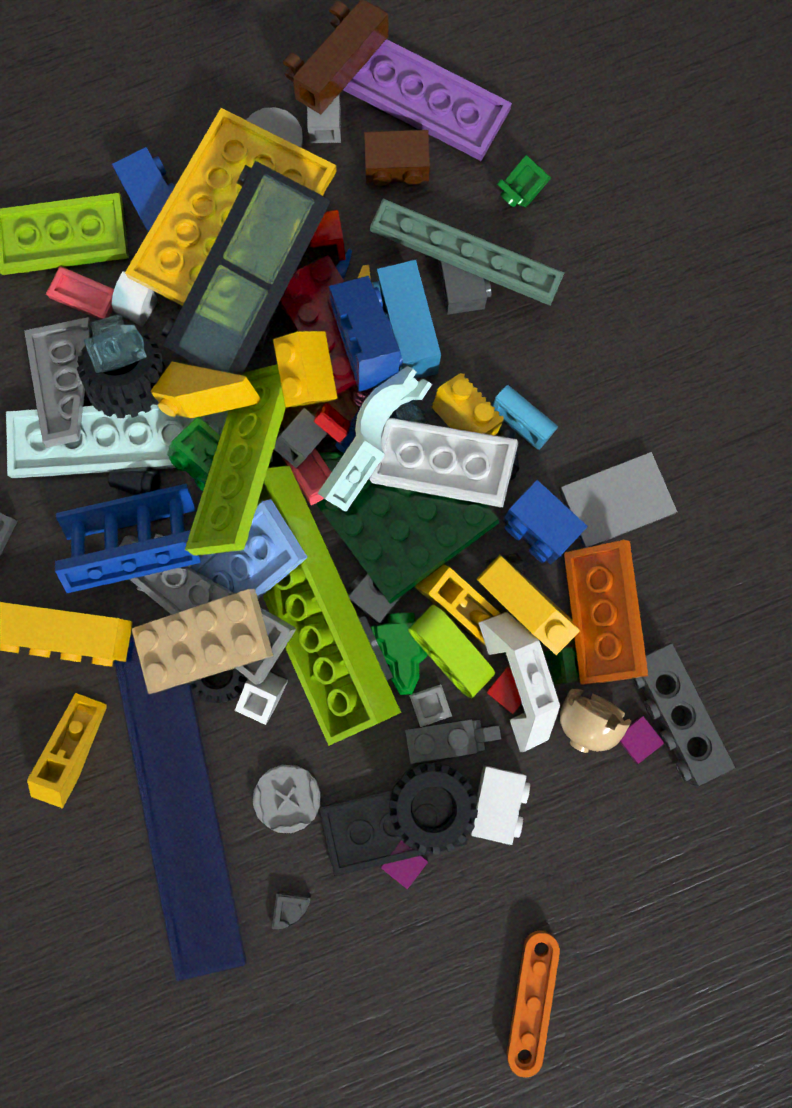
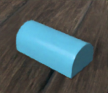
(524, 417)

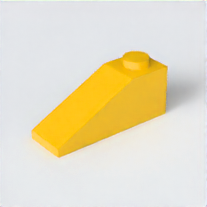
(201, 391)
(457, 599)
(528, 604)
(66, 751)

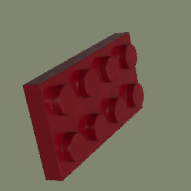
(309, 309)

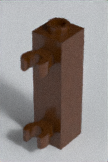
(340, 56)

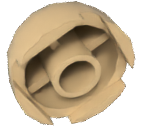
(592, 722)

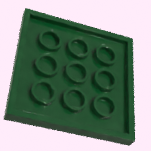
(406, 533)

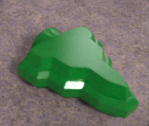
(400, 650)

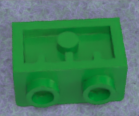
(195, 450)

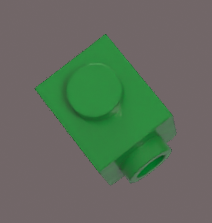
(523, 183)

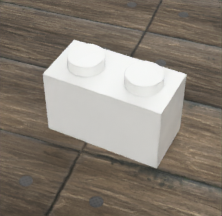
(499, 805)

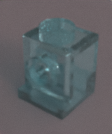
(115, 348)

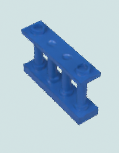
(131, 560)

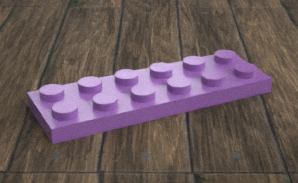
(430, 98)

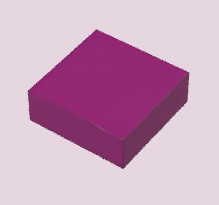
(640, 740)
(405, 870)

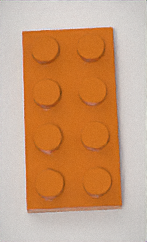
(606, 613)

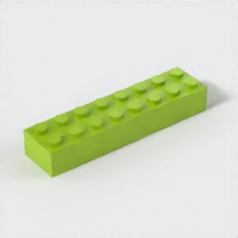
(329, 640)

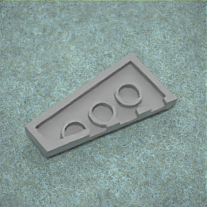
(55, 378)

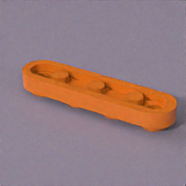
(533, 1004)

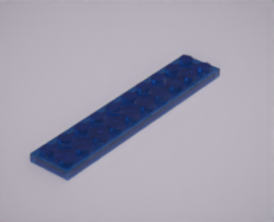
(181, 824)

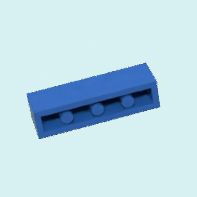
(144, 184)

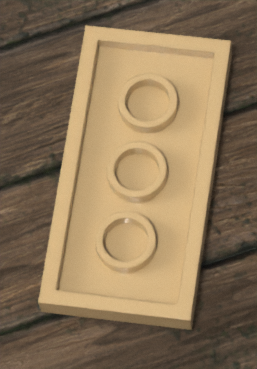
(202, 641)

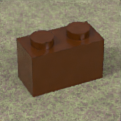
(397, 157)

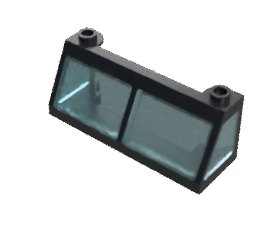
(246, 271)

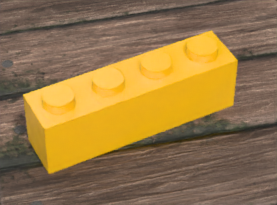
(64, 632)

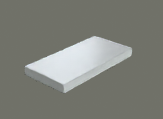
(445, 461)

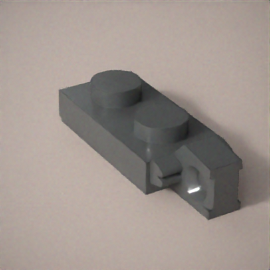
(449, 740)

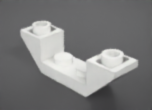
(531, 677)

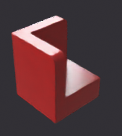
(329, 233)

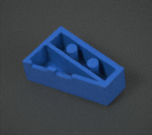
(365, 332)

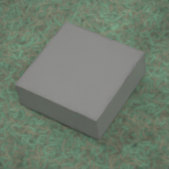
(430, 705)

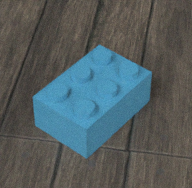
(409, 317)

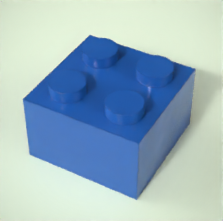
(543, 523)

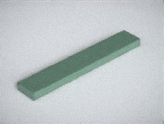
(466, 251)

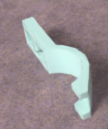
(366, 449)

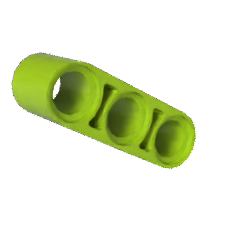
(451, 651)

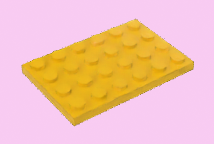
(204, 196)

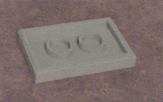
(619, 499)

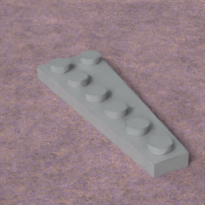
(186, 588)

